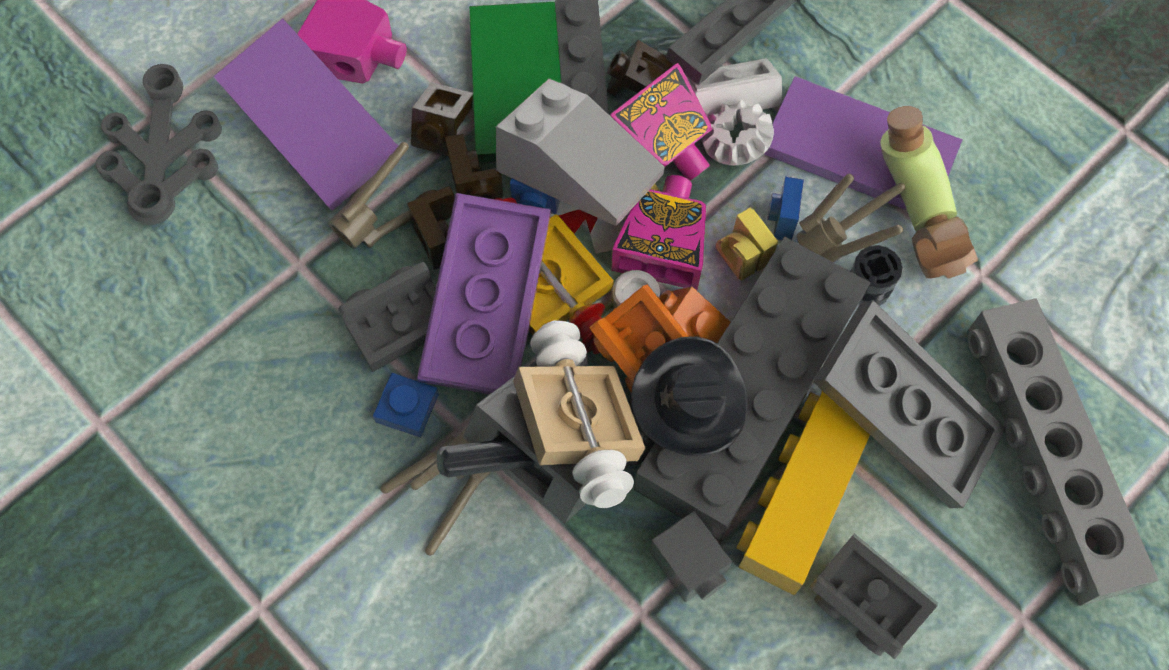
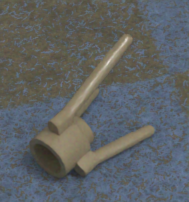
(356, 220)
(827, 235)
(428, 466)

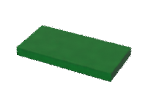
(511, 58)

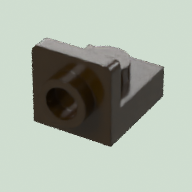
(636, 68)
(438, 115)
(467, 173)
(428, 219)

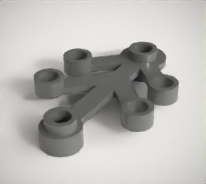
(159, 150)

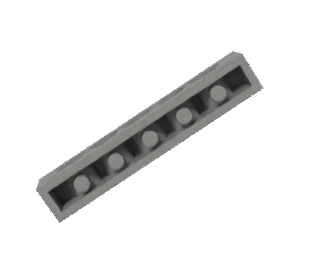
(1082, 465)

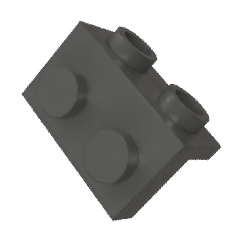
(391, 316)
(872, 597)

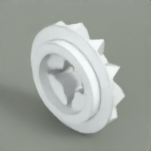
(751, 142)

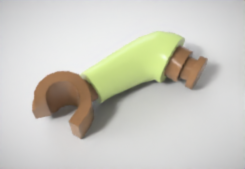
(913, 159)

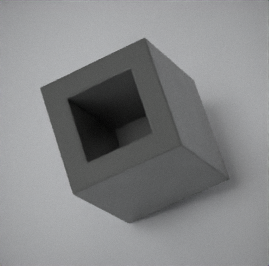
(691, 558)

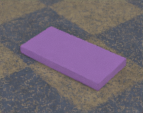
(307, 114)
(840, 137)
(484, 294)

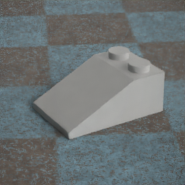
(575, 153)

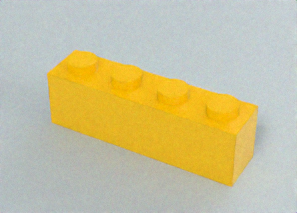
(804, 497)

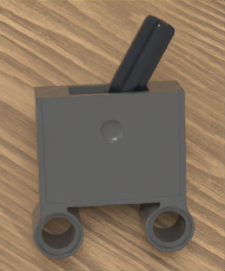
(503, 442)

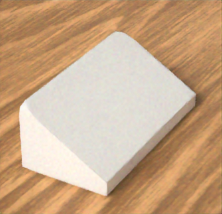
(751, 81)

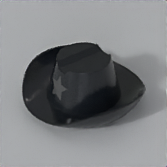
(690, 397)

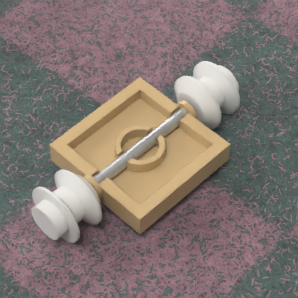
(578, 415)

